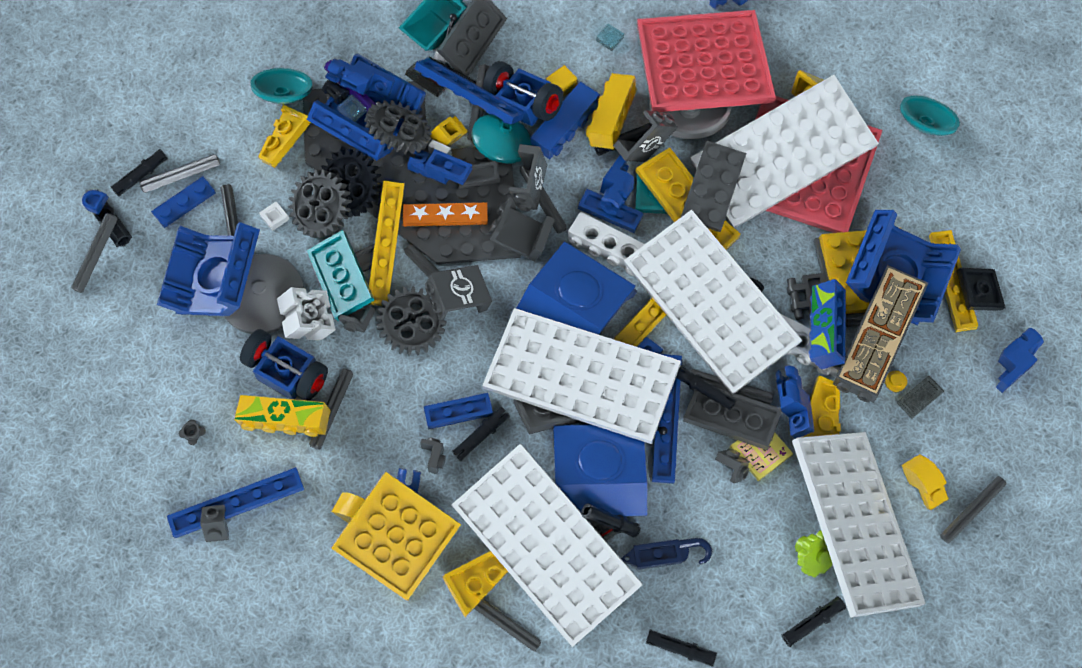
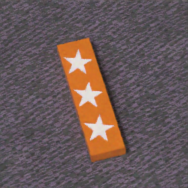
(445, 214)

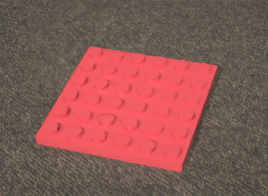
(705, 61)
(833, 198)

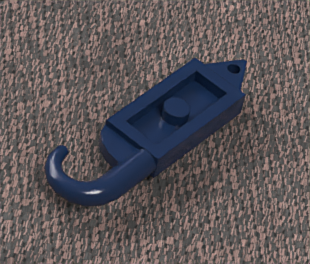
(665, 553)

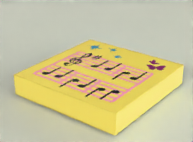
(761, 460)

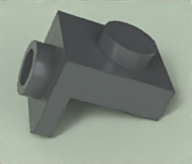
(358, 320)
(436, 458)
(733, 460)
(214, 523)

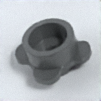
(190, 426)

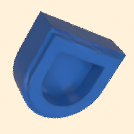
(94, 201)

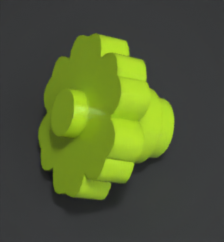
(813, 554)

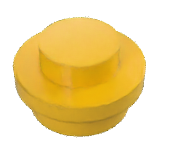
(896, 381)

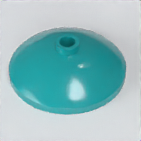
(281, 85)
(929, 115)
(499, 140)

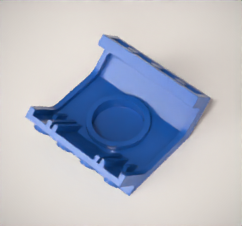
(355, 133)
(892, 246)
(208, 271)
(576, 291)
(601, 469)

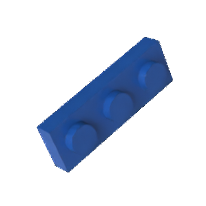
(183, 202)
(626, 218)
(458, 411)

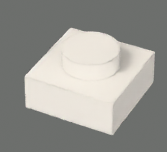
(439, 146)
(274, 216)

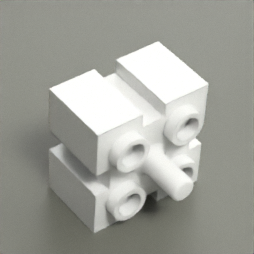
(306, 314)

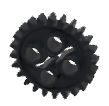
(364, 178)

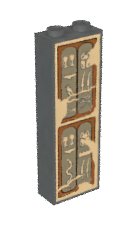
(880, 334)

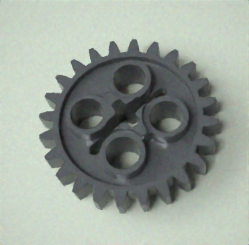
(383, 120)
(319, 204)
(402, 304)

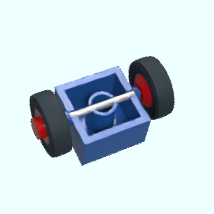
(524, 91)
(283, 366)

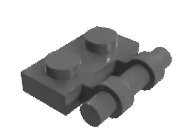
(806, 287)

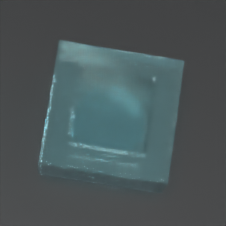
(610, 37)
(351, 108)

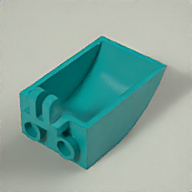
(430, 22)

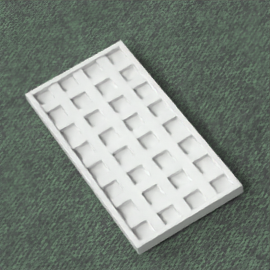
(794, 147)
(712, 302)
(582, 375)
(858, 524)
(547, 545)

